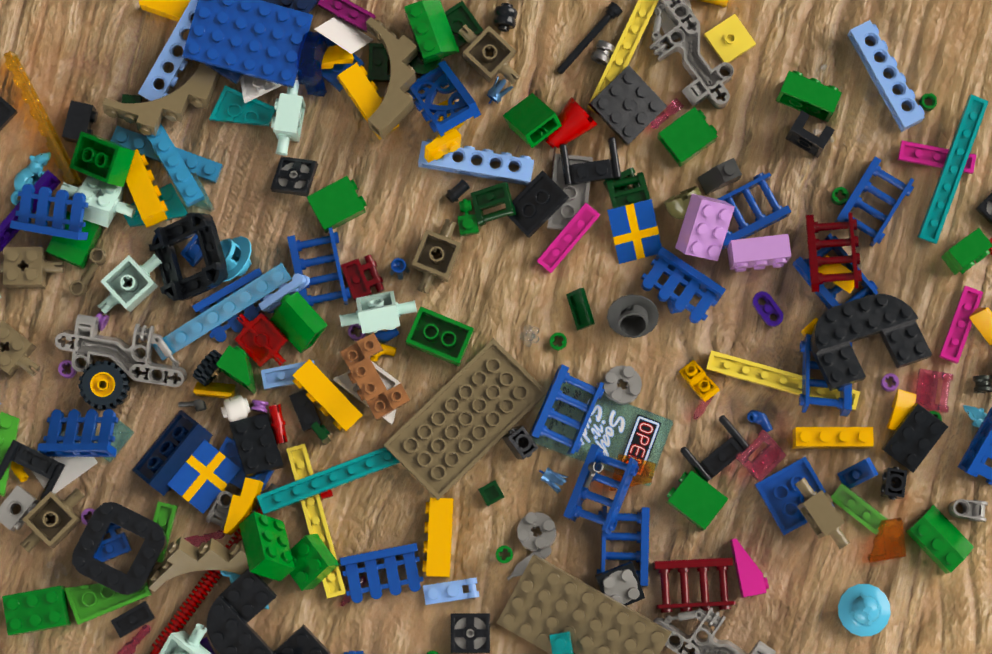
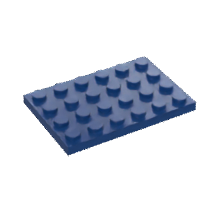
(248, 38)

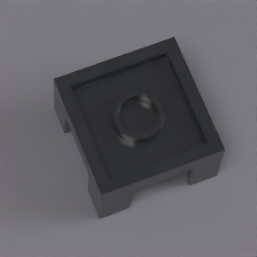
(807, 140)

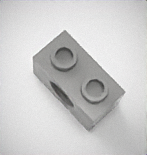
(25, 500)

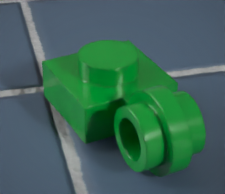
(467, 223)

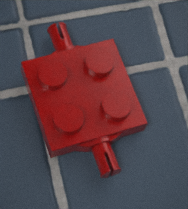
(261, 339)

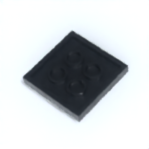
(627, 105)

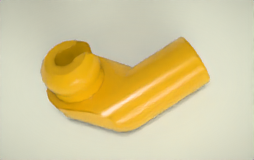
(387, 350)
(19, 471)

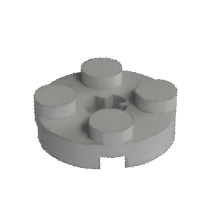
(625, 374)
(525, 534)

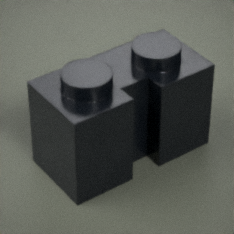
(79, 119)

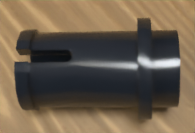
(457, 191)

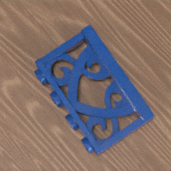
(460, 111)

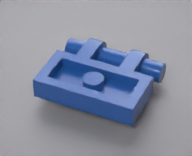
(113, 546)

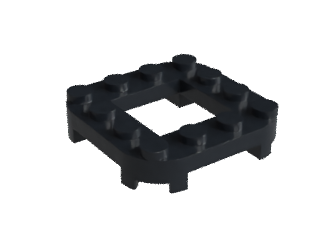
(163, 245)
(95, 531)

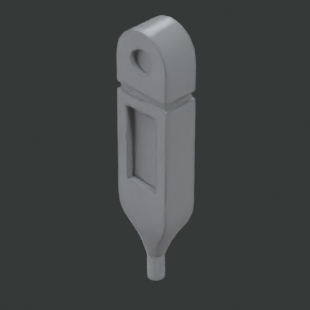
(521, 566)

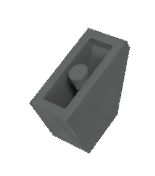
(720, 176)

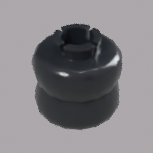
(505, 17)

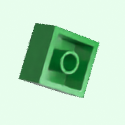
(964, 253)
(311, 562)

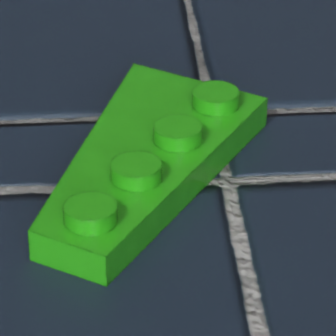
(8, 432)
(96, 600)

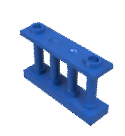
(865, 185)
(762, 220)
(301, 264)
(828, 295)
(555, 394)
(843, 403)
(582, 493)
(641, 537)

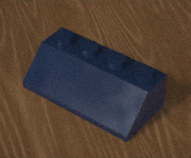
(171, 451)

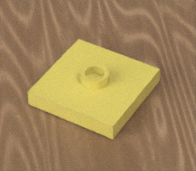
(729, 39)

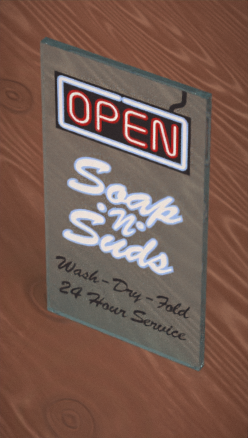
(611, 427)

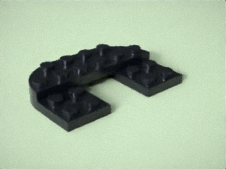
(859, 320)
(236, 607)

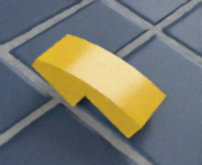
(336, 55)
(847, 286)
(699, 381)
(901, 407)

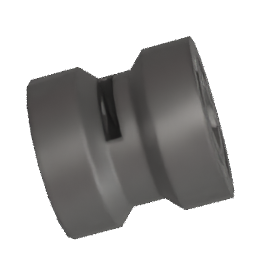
(602, 52)

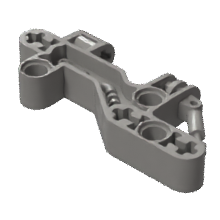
(705, 79)
(125, 356)
(711, 644)

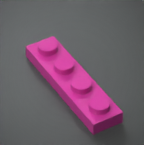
(929, 155)
(568, 237)
(960, 324)

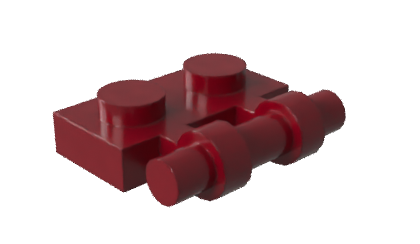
(356, 278)

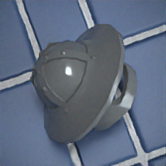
(632, 316)

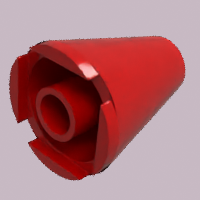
(574, 123)

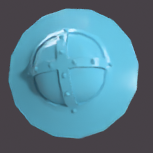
(237, 256)
(864, 610)

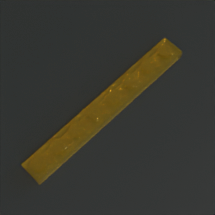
(38, 113)

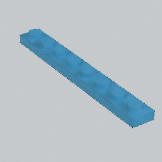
(225, 309)

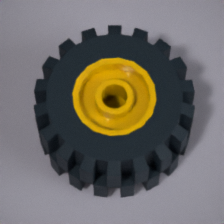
(104, 385)

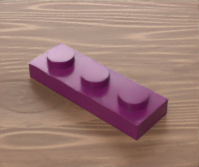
(348, 12)

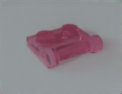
(927, 389)
(765, 460)

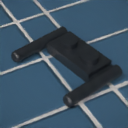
(591, 171)
(721, 456)
(34, 461)

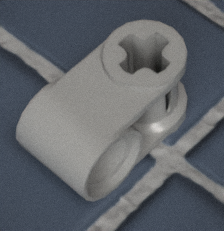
(219, 510)
(972, 510)

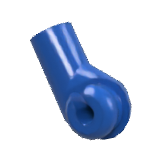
(385, 336)
(760, 418)

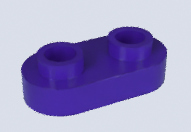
(767, 309)

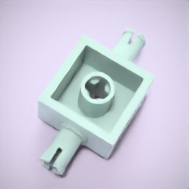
(288, 119)
(103, 200)
(119, 290)
(378, 312)
(183, 643)

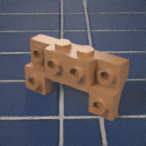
(368, 380)

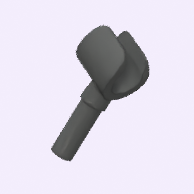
(199, 404)
(591, 467)

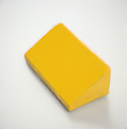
(983, 322)
(216, 390)

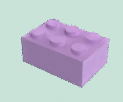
(704, 227)
(759, 252)

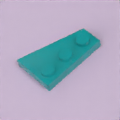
(232, 109)
(175, 206)

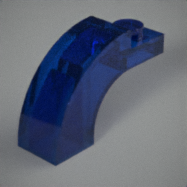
(309, 63)

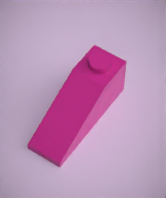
(749, 575)

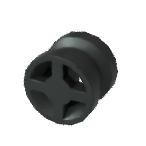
(982, 383)

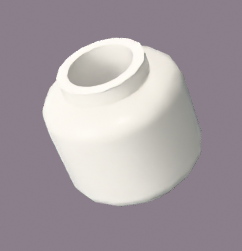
(235, 408)

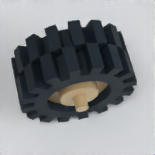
(207, 369)

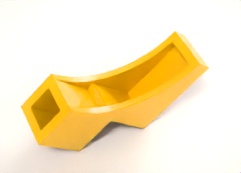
(443, 145)

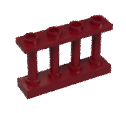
(815, 244)
(702, 567)

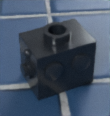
(520, 442)
(899, 478)

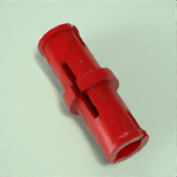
(278, 424)

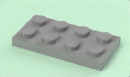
(577, 192)

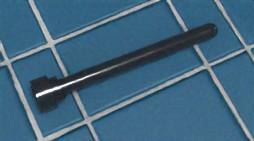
(612, 11)

